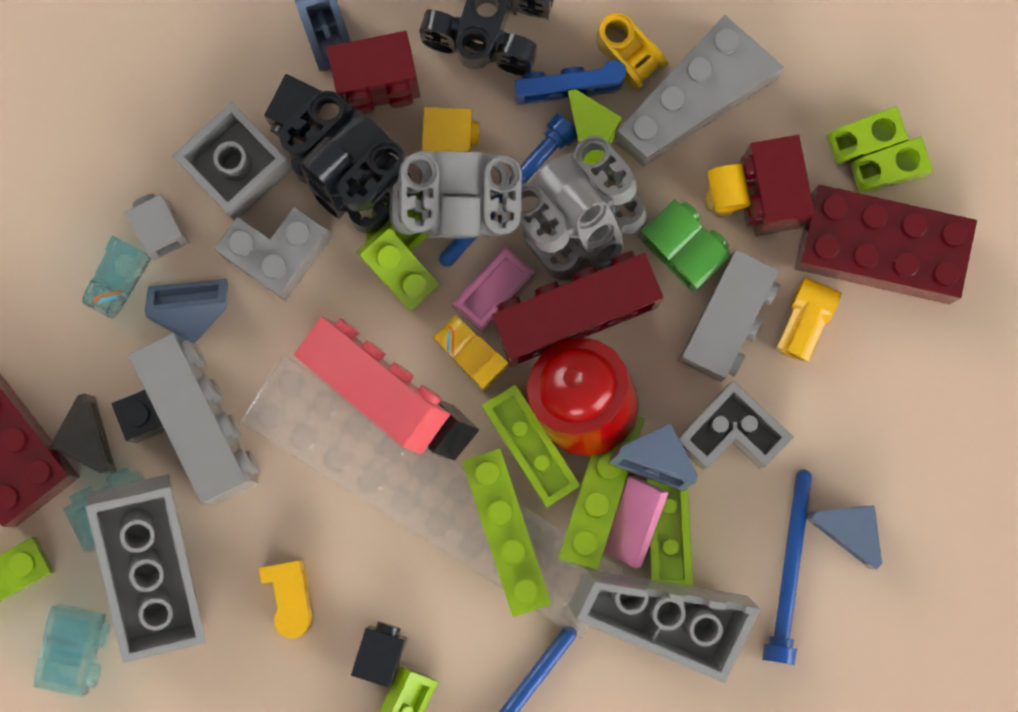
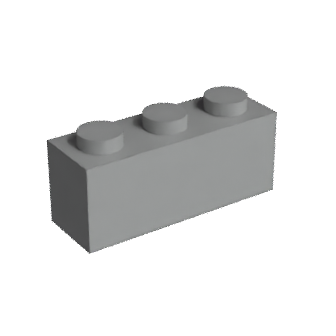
(730, 316)

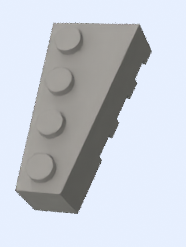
(707, 83)
(673, 620)

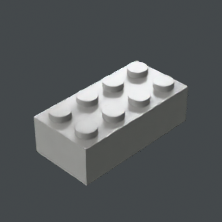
(194, 419)
(145, 568)

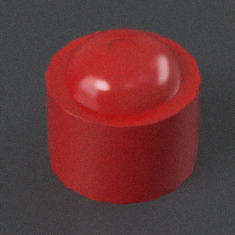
(583, 396)

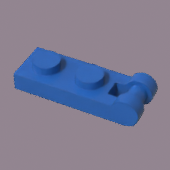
(537, 87)

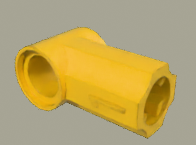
(727, 190)
(811, 310)

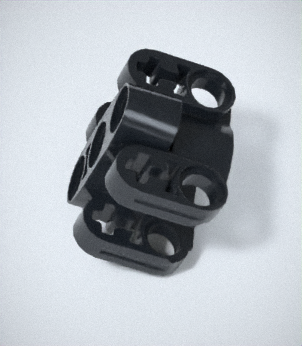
(509, 51)
(344, 160)

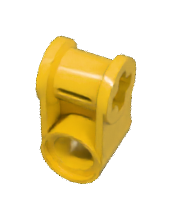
(631, 51)

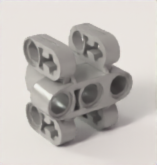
(456, 195)
(581, 209)

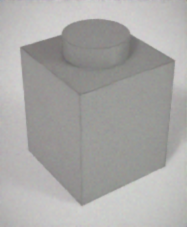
(156, 225)

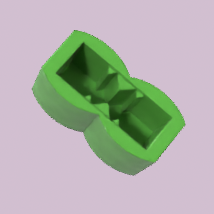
(684, 244)

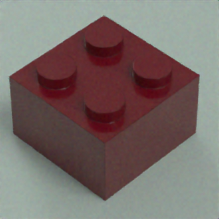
(375, 72)
(777, 186)

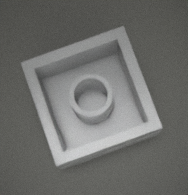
(233, 161)

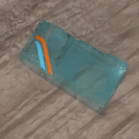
(115, 277)

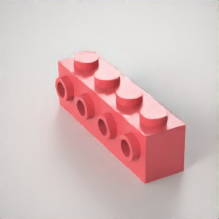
(372, 385)

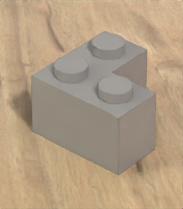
(276, 261)
(736, 420)

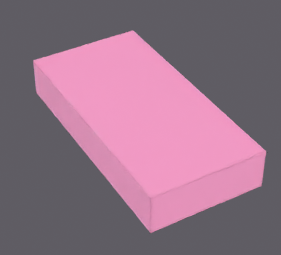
(494, 285)
(635, 521)

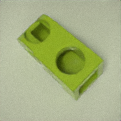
(867, 136)
(892, 166)

